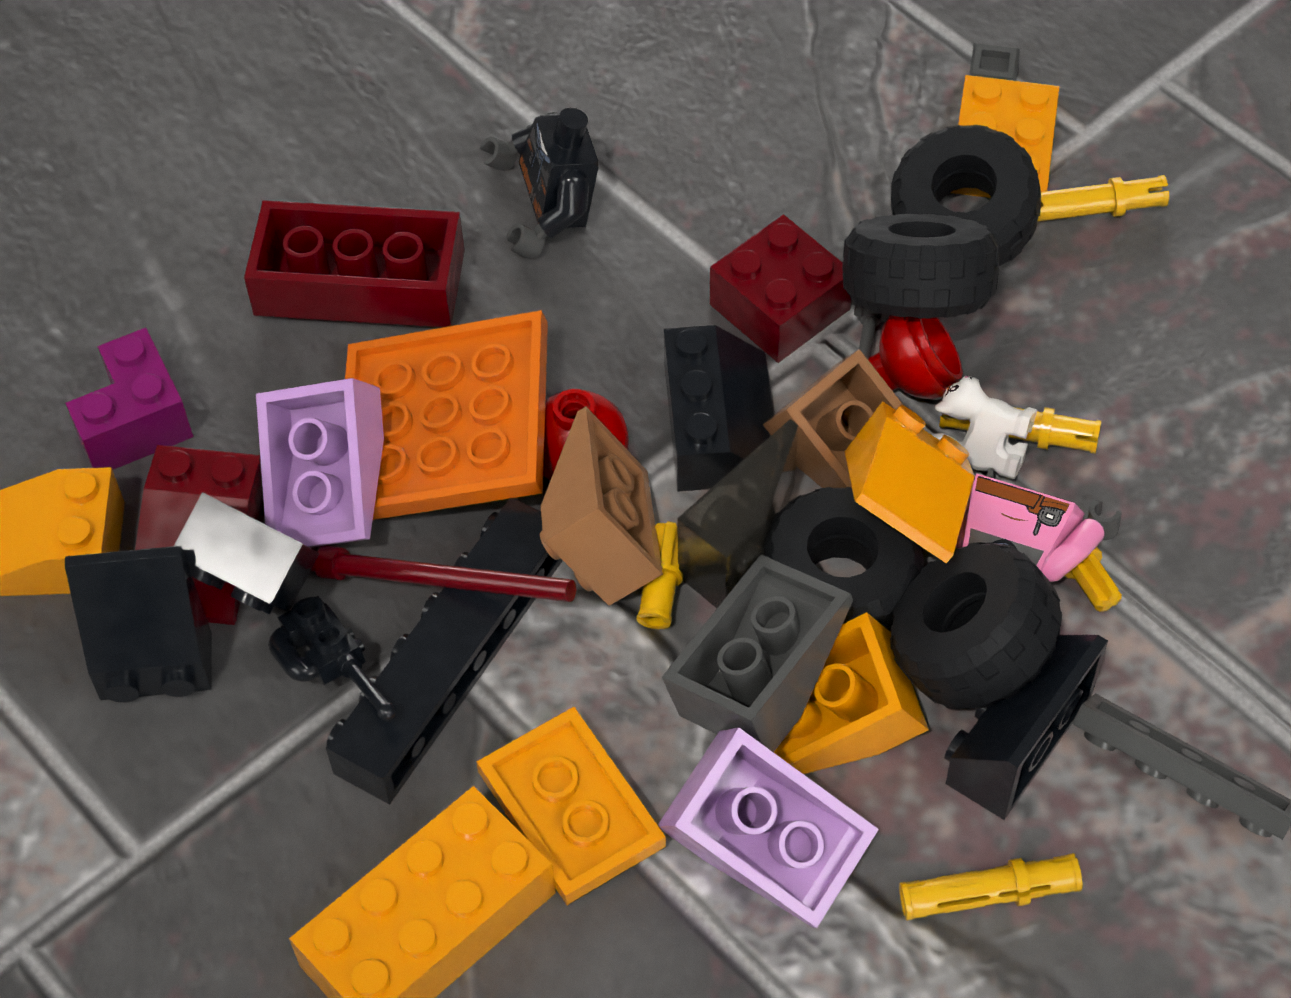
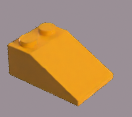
(911, 478)
(56, 518)
(857, 705)

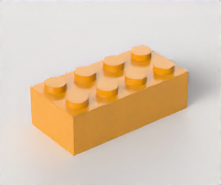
(427, 907)

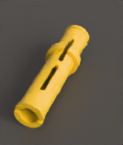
(1111, 197)
(1049, 430)
(1004, 884)

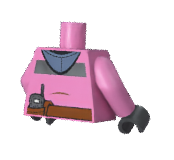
(1035, 524)

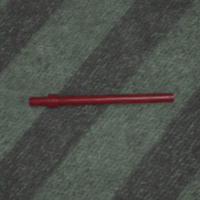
(338, 563)

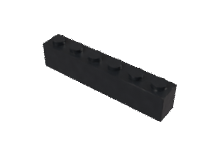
(440, 659)

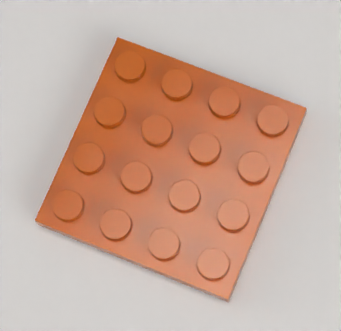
(458, 412)

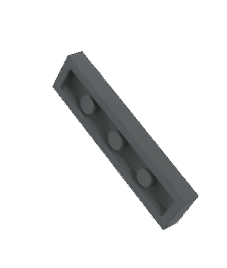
(1165, 755)

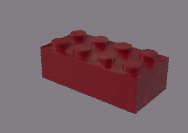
(355, 263)

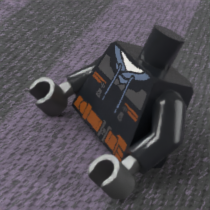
(557, 172)

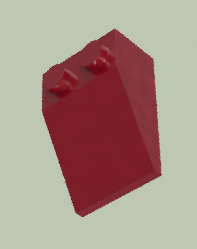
(171, 493)

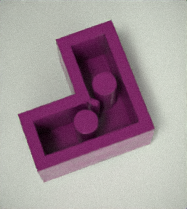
(135, 410)

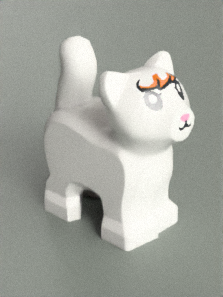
(989, 427)

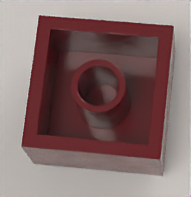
(779, 288)

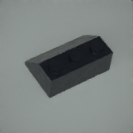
(714, 401)
(1020, 733)

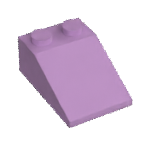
(321, 460)
(768, 826)

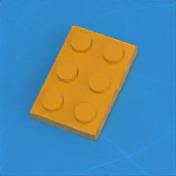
(1017, 109)
(571, 804)

